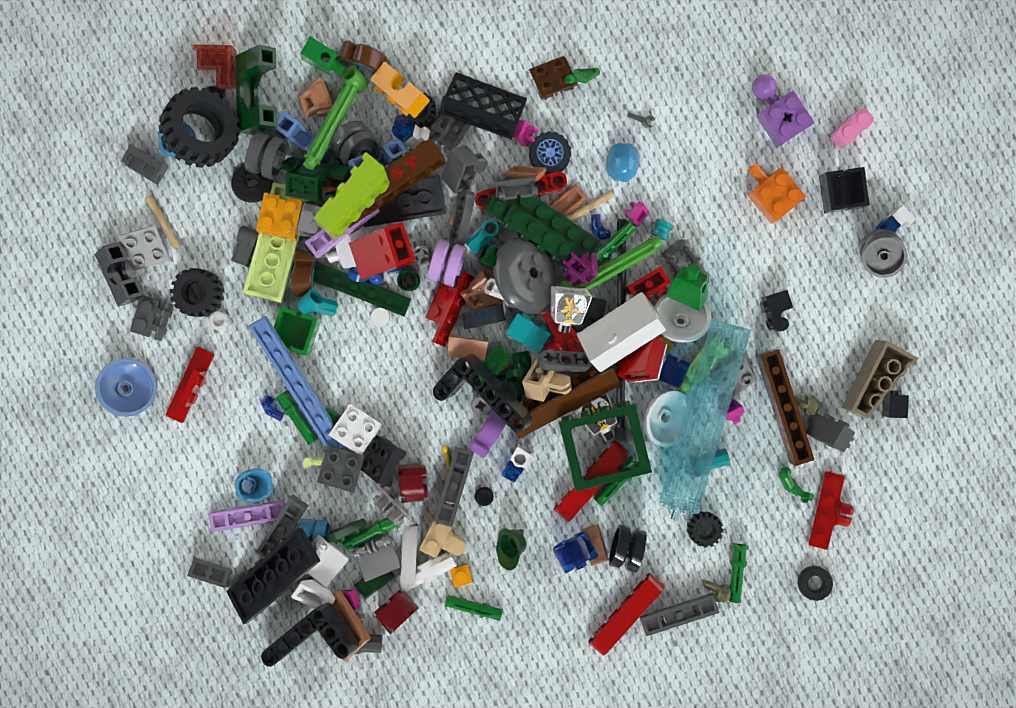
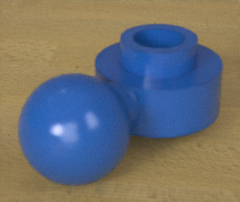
(354, 275)

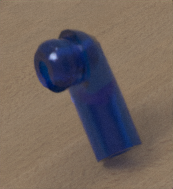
(597, 229)
(269, 409)

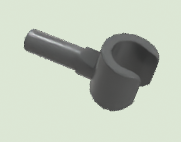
(641, 119)

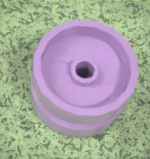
(446, 262)

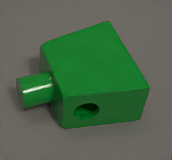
(314, 53)
(689, 287)

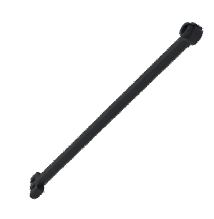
(620, 430)

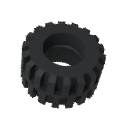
(181, 292)

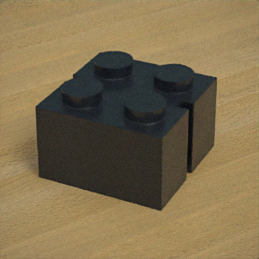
(844, 192)

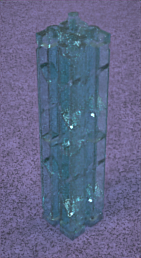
(704, 417)

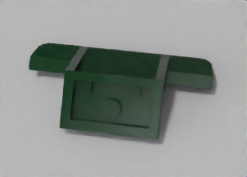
(308, 183)

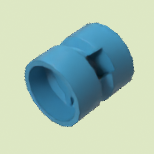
(314, 529)

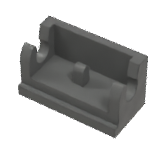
(144, 164)
(210, 572)

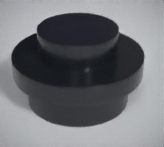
(484, 496)

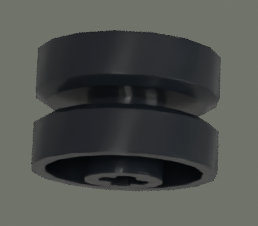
(627, 548)

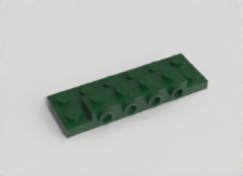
(543, 226)

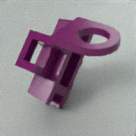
(577, 272)

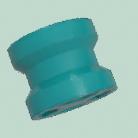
(661, 229)

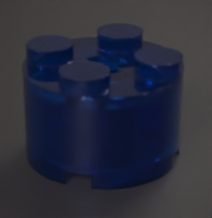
(673, 371)
(575, 552)

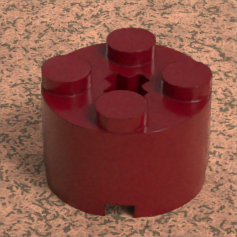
(412, 482)
(396, 612)

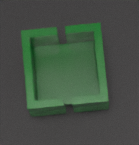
(297, 330)

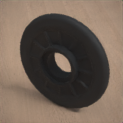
(246, 193)

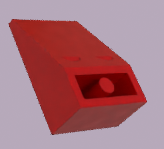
(382, 251)

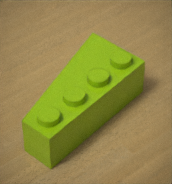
(353, 197)

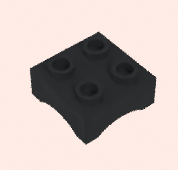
(382, 461)

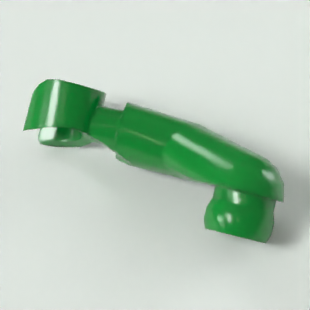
(788, 484)

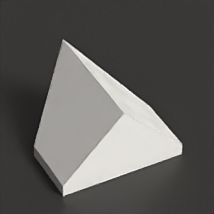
(312, 593)

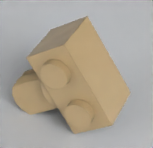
(540, 381)
(441, 537)

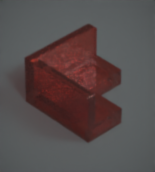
(218, 58)

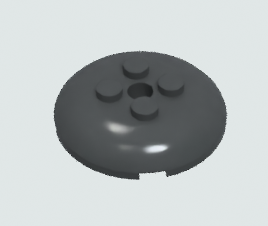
(524, 276)

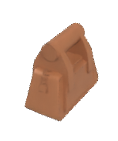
(320, 98)
(477, 289)

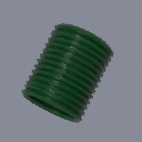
(399, 280)

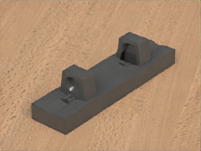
(453, 487)
(283, 524)
(679, 614)

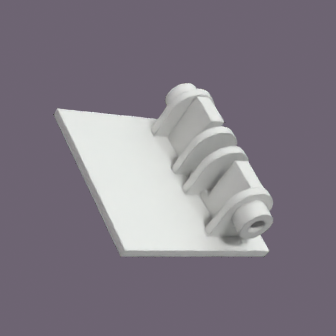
(355, 429)
(331, 561)

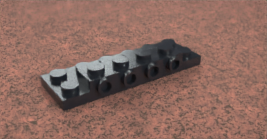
(417, 202)
(273, 575)

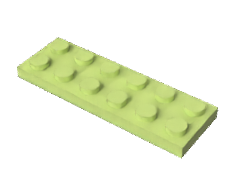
(271, 261)

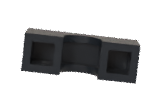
(112, 263)

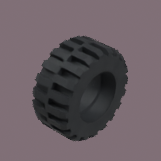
(215, 111)

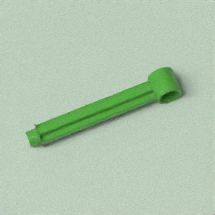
(353, 84)
(620, 263)

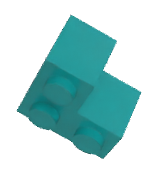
(528, 333)

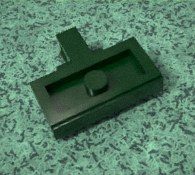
(522, 365)
(339, 535)

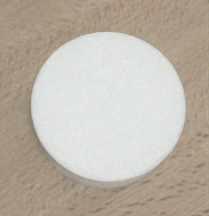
(380, 317)
(218, 320)

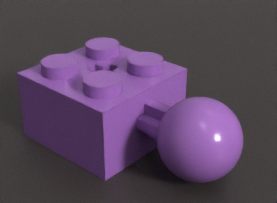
(788, 106)

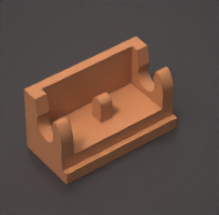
(465, 346)

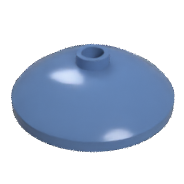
(137, 379)

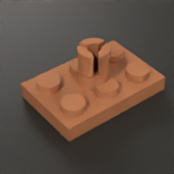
(351, 619)

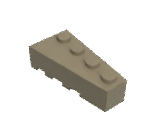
(877, 377)

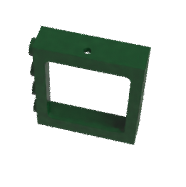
(587, 417)

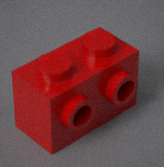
(653, 282)

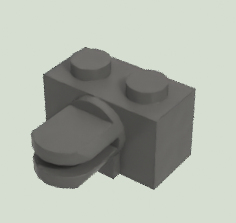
(462, 168)
(830, 432)

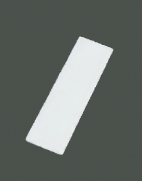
(409, 553)

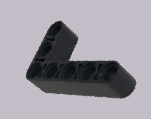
(484, 389)
(322, 619)

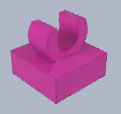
(524, 133)
(637, 213)
(735, 409)
(351, 596)

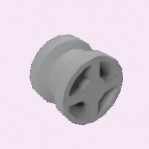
(421, 252)
(479, 406)

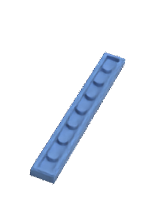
(294, 380)

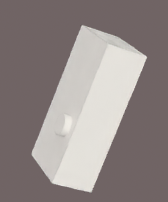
(621, 332)

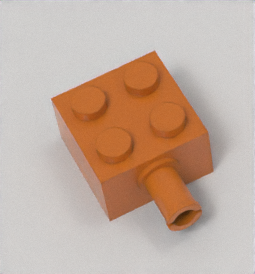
(775, 193)

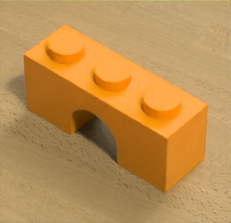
(409, 98)

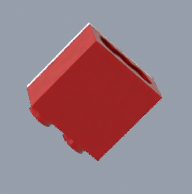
(643, 363)

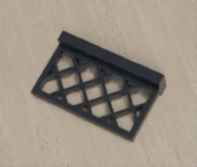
(478, 116)

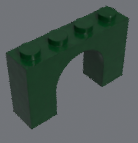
(249, 70)

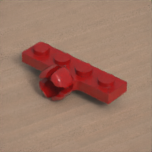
(562, 341)
(829, 511)

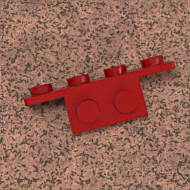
(446, 307)
(190, 384)

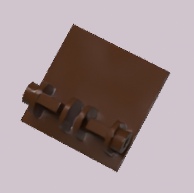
(551, 77)

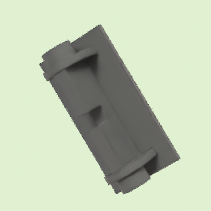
(510, 188)

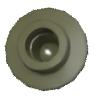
(810, 406)
(722, 592)

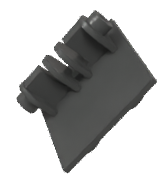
(340, 468)

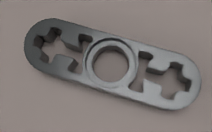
(462, 217)
(558, 365)

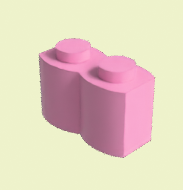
(851, 128)

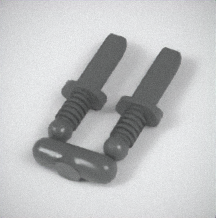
(675, 248)

